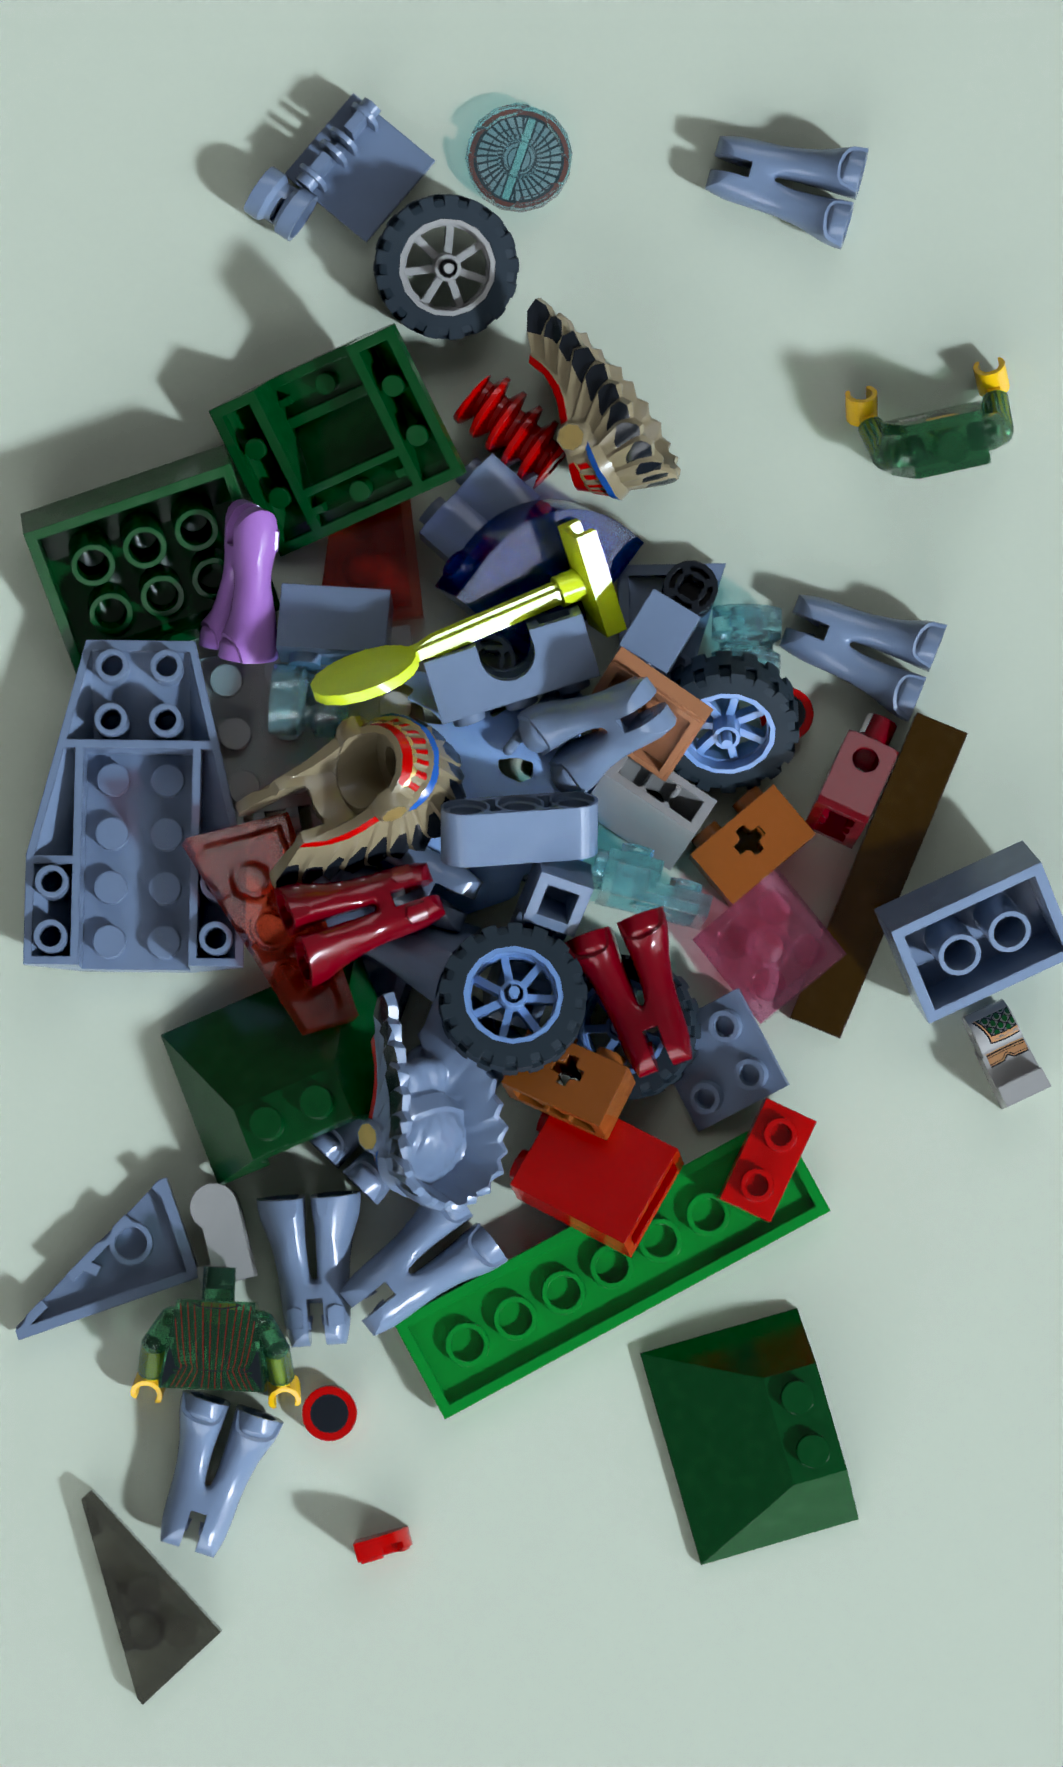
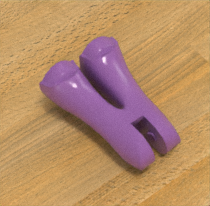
(244, 612)

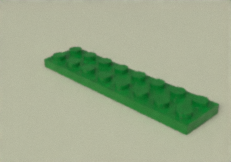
(581, 1288)

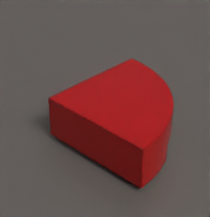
(377, 1545)

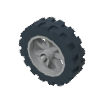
(497, 283)

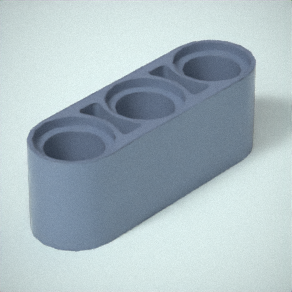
(519, 829)

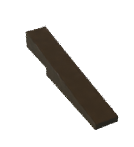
(881, 869)

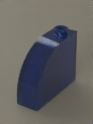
(522, 553)

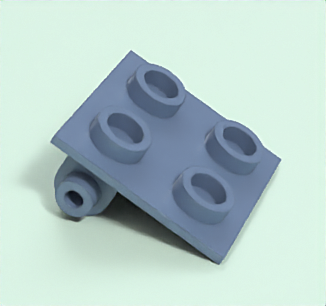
(360, 167)
(731, 1063)

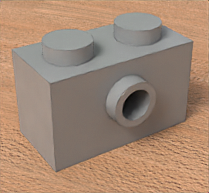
(651, 810)

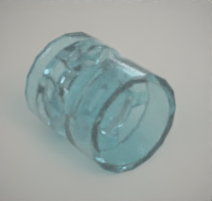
(748, 630)
(290, 707)

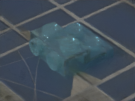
(631, 883)

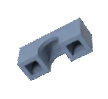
(557, 659)
(552, 900)

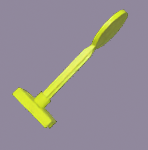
(389, 666)

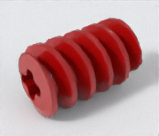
(512, 428)

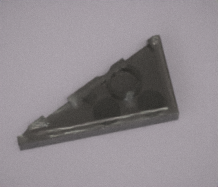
(152, 1610)

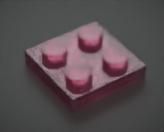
(769, 946)

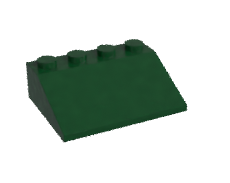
(136, 552)

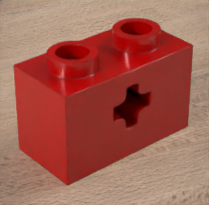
(767, 1160)

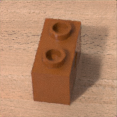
(781, 836)
(586, 1104)

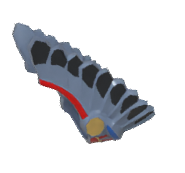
(431, 1117)

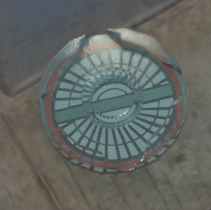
(518, 157)

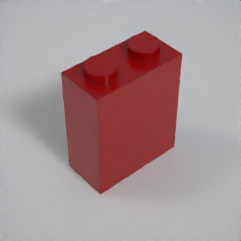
(595, 1183)

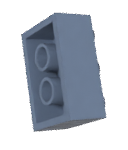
(974, 931)

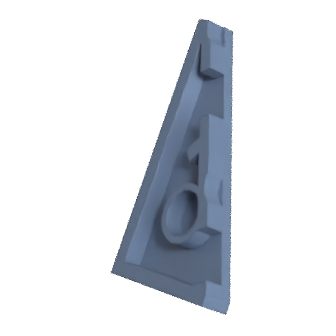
(133, 1260)

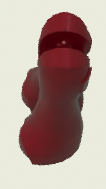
(329, 950)
(604, 968)

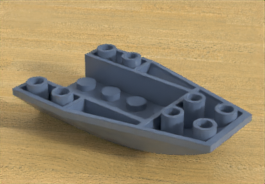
(122, 794)

